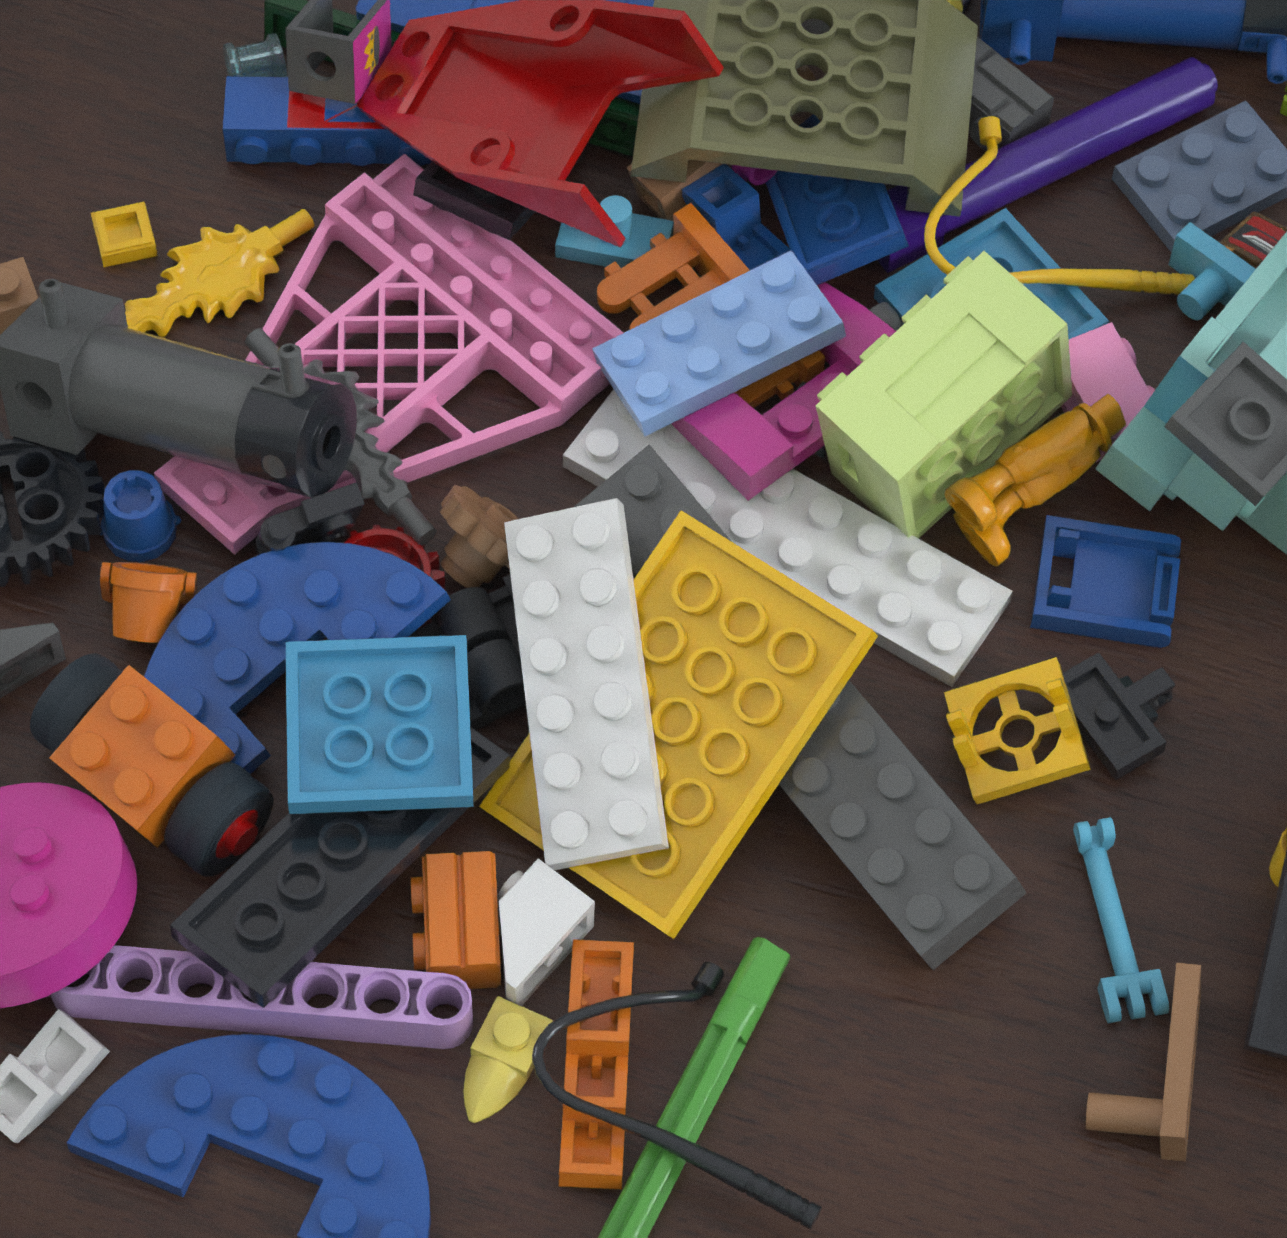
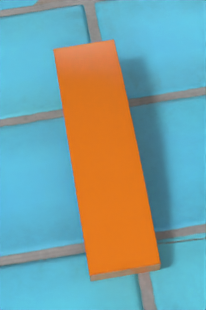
(596, 1065)

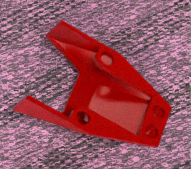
(520, 88)

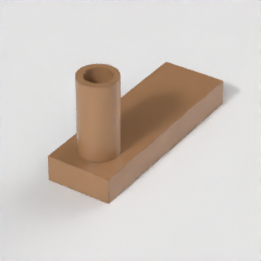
(1171, 1115)

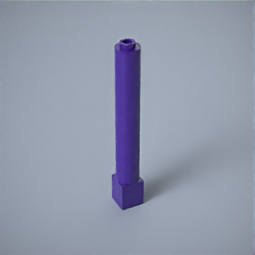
(1064, 149)

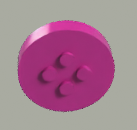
(61, 888)

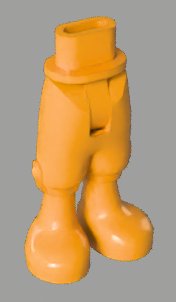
(1032, 473)

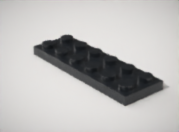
(310, 883)

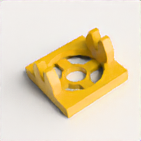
(1065, 759)

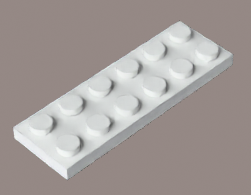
(585, 685)

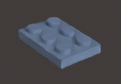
(1207, 175)

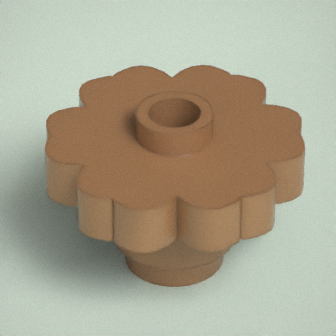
(480, 542)

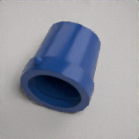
(137, 517)

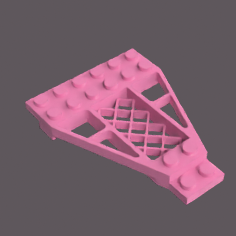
(470, 286)

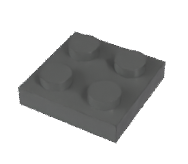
(1239, 423)

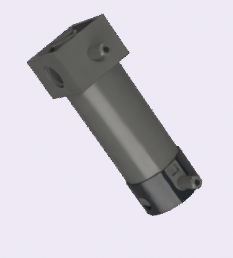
(82, 372)

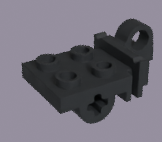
(492, 649)

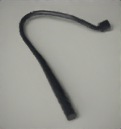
(724, 1169)

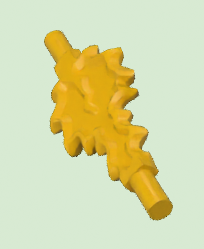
(215, 274)

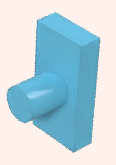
(636, 228)
(1215, 269)

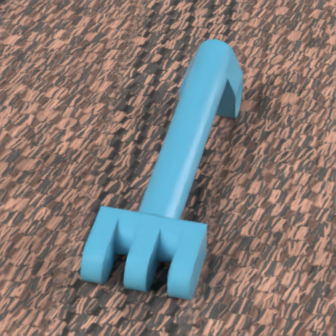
(1128, 981)

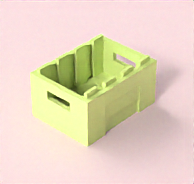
(945, 393)

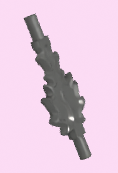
(366, 463)

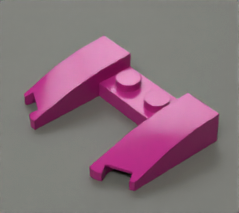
(760, 448)

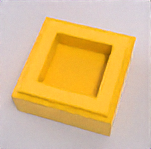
(124, 234)

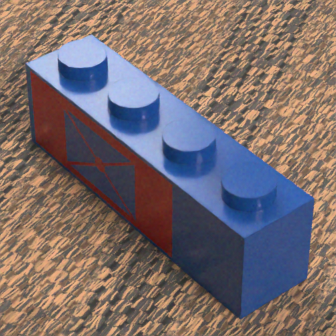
(281, 125)

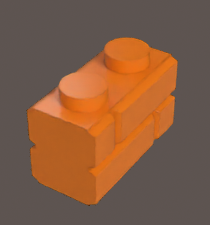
(459, 917)

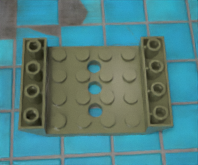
(886, 107)

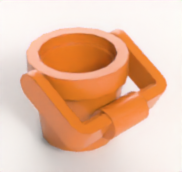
(145, 597)

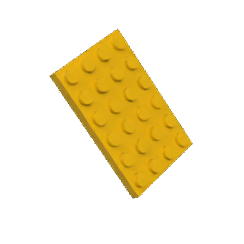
(735, 690)

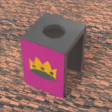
(355, 56)

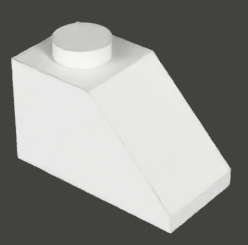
(537, 927)

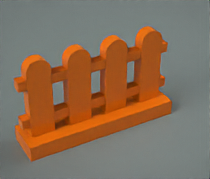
(701, 247)

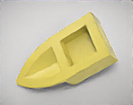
(501, 1058)

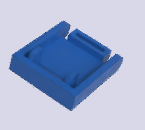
(1115, 583)

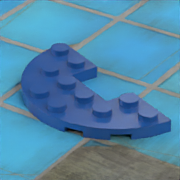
(236, 628)
(276, 1106)

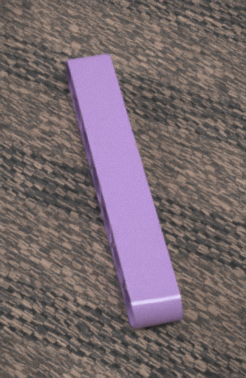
(287, 1013)

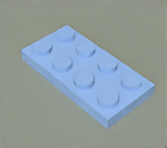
(718, 343)

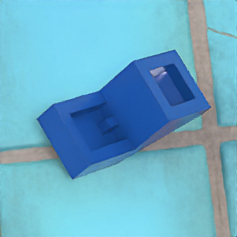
(734, 213)

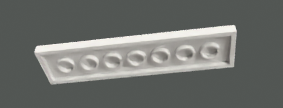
(898, 586)

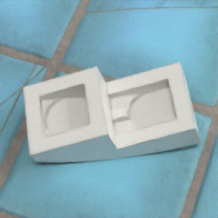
(45, 1074)

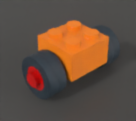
(151, 763)

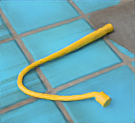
(1094, 278)

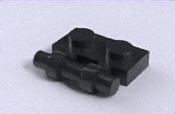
(315, 519)

